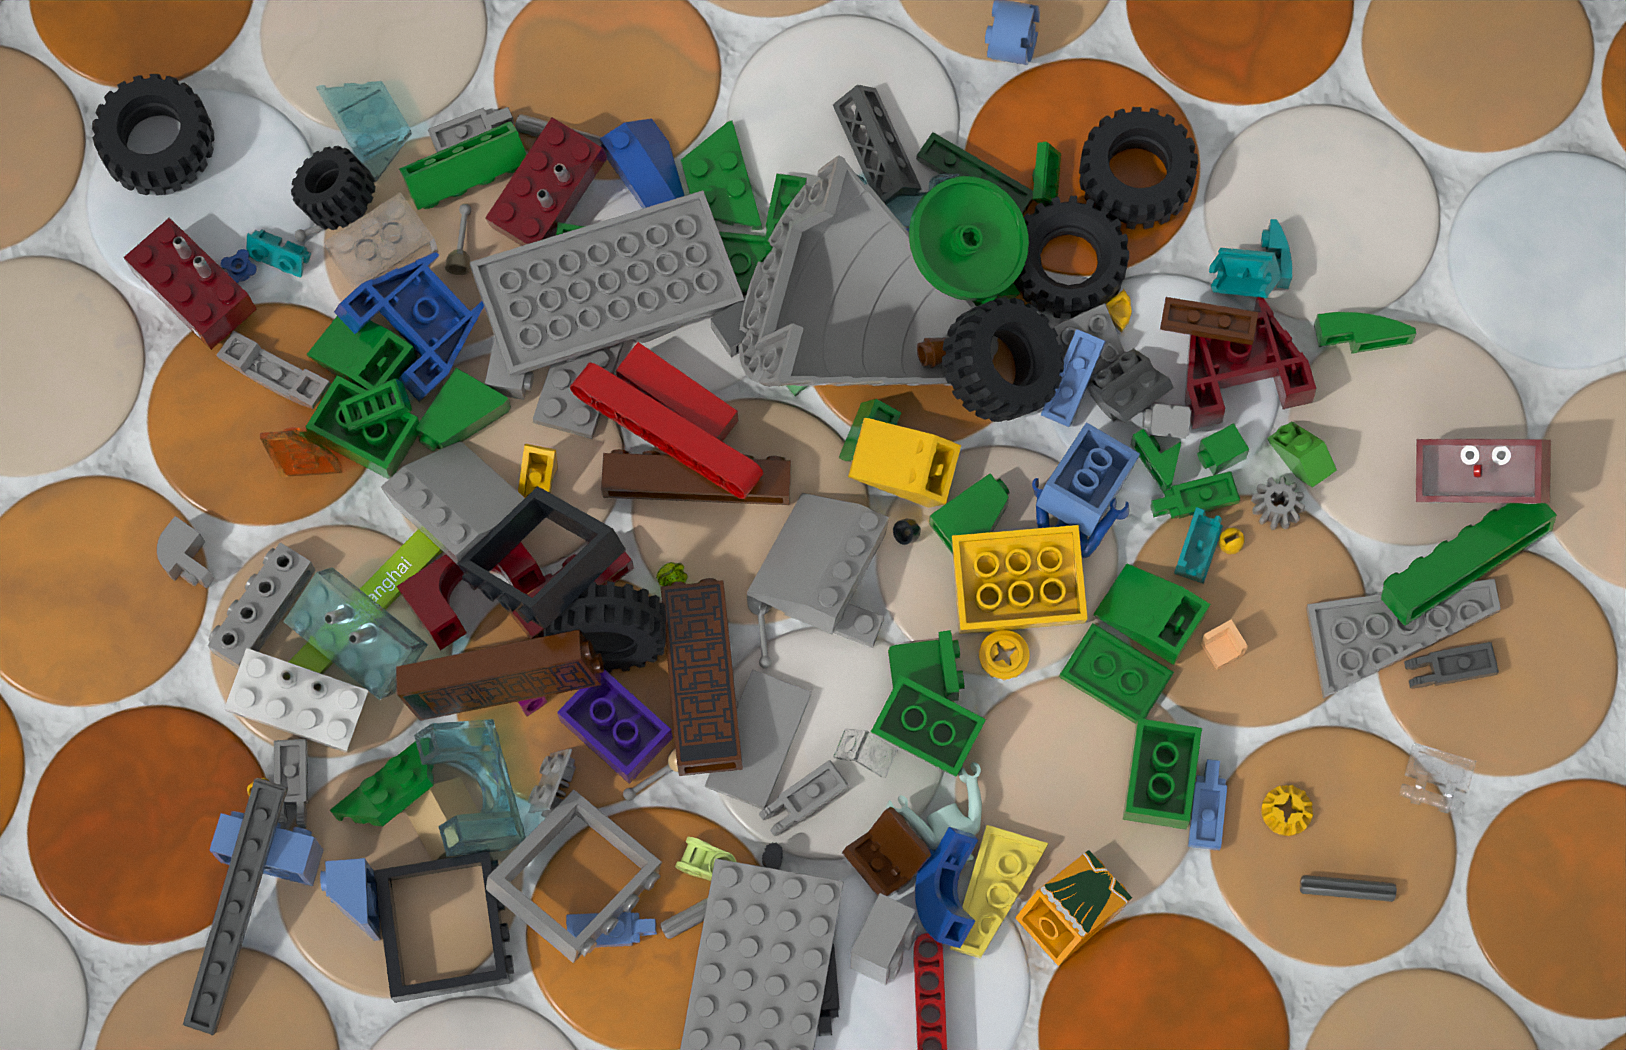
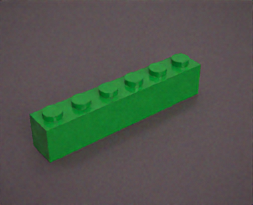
(1465, 558)

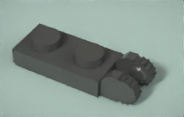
(1454, 665)

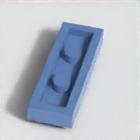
(1078, 369)

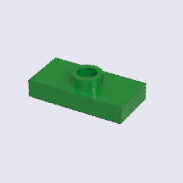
(1046, 173)

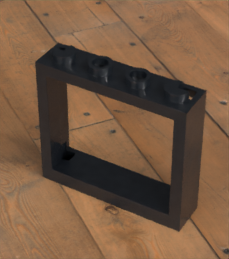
(566, 585)
(499, 931)

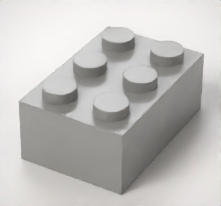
(882, 939)

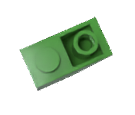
(1303, 453)

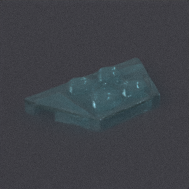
(368, 122)

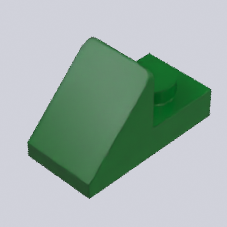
(1159, 465)

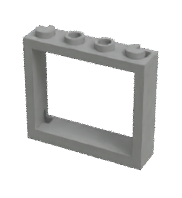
(574, 804)

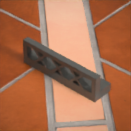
(885, 141)

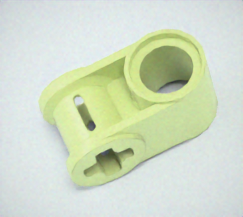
(700, 858)

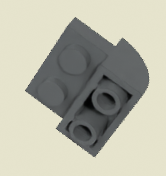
(1128, 386)

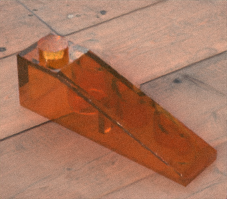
(299, 453)

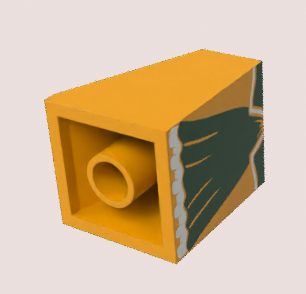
(1073, 907)

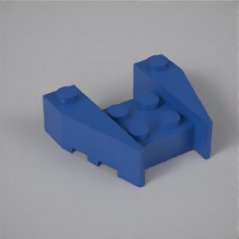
(421, 312)

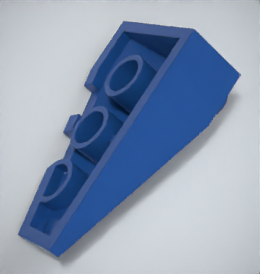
(643, 162)

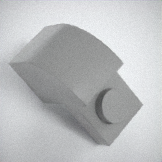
(175, 553)

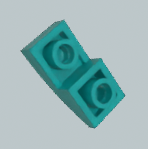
(1275, 241)

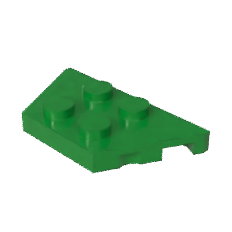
(721, 173)
(388, 790)

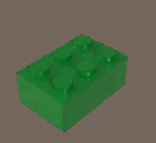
(374, 447)
(928, 726)
(1162, 773)

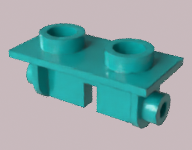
(266, 248)

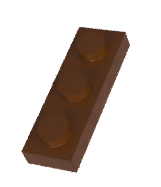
(1209, 320)

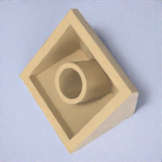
(436, 807)

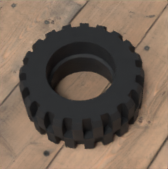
(138, 102)
(1145, 132)
(1033, 350)

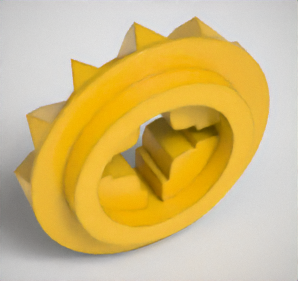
(1007, 641)
(1275, 818)

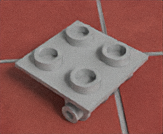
(1098, 324)
(554, 769)

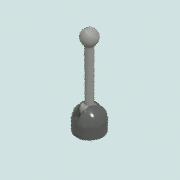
(760, 609)

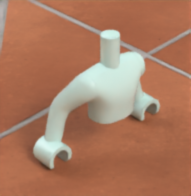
(948, 816)

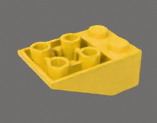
(905, 462)

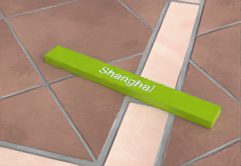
(381, 587)

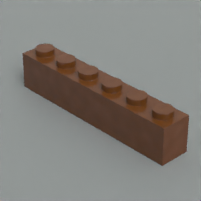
(665, 478)

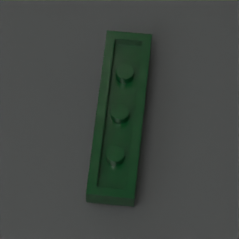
(950, 159)

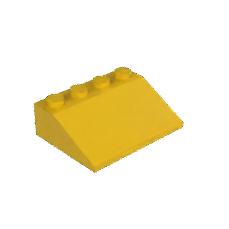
(1019, 579)

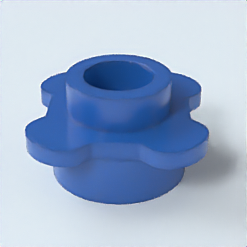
(246, 270)

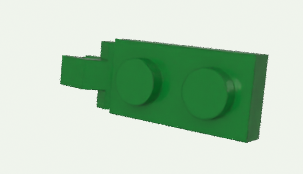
(1203, 493)

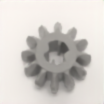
(1282, 513)

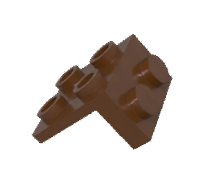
(888, 854)

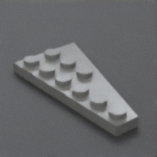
(1364, 636)

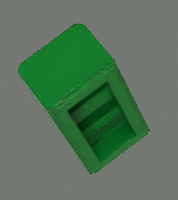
(391, 411)

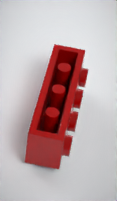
(677, 391)

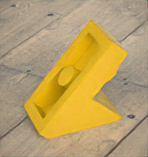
(537, 469)

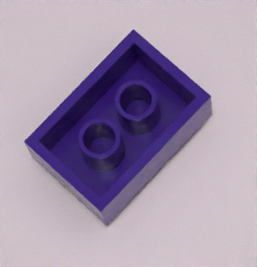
(615, 726)

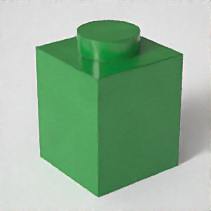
(1222, 449)

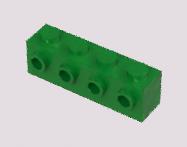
(464, 166)

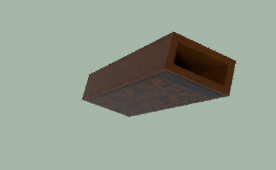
(499, 675)
(701, 678)

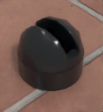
(902, 526)

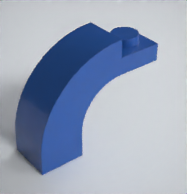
(937, 889)

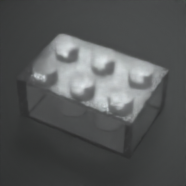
(380, 242)

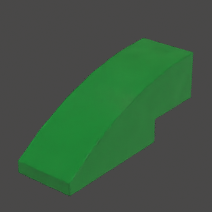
(1362, 331)

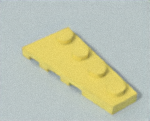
(995, 883)

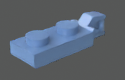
(1208, 809)
(624, 934)

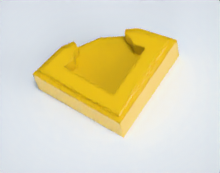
(1120, 310)

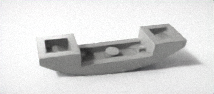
(272, 372)

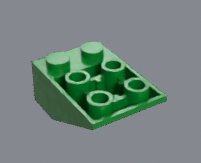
(363, 358)
(1152, 612)

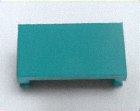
(1245, 272)
(1199, 546)

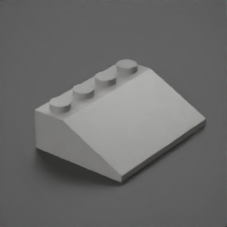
(452, 498)
(819, 559)

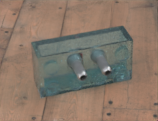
(354, 632)

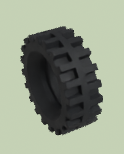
(1092, 226)
(619, 622)

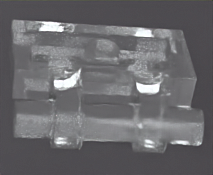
(1440, 769)

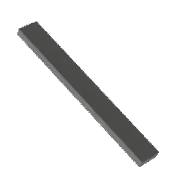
(235, 906)

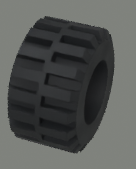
(333, 187)

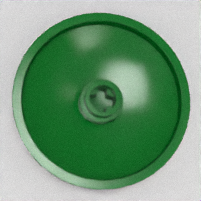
(968, 238)

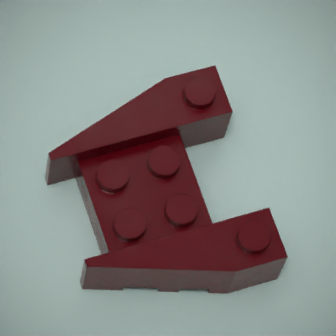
(1224, 364)

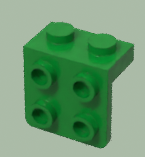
(929, 664)

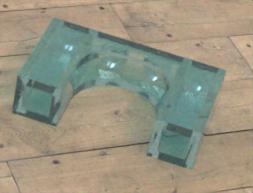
(477, 749)

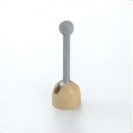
(630, 793)

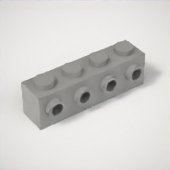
(262, 605)

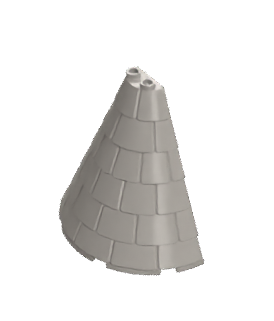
(842, 294)

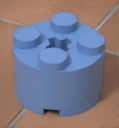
(1013, 32)

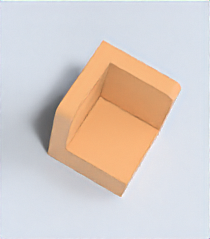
(1224, 644)

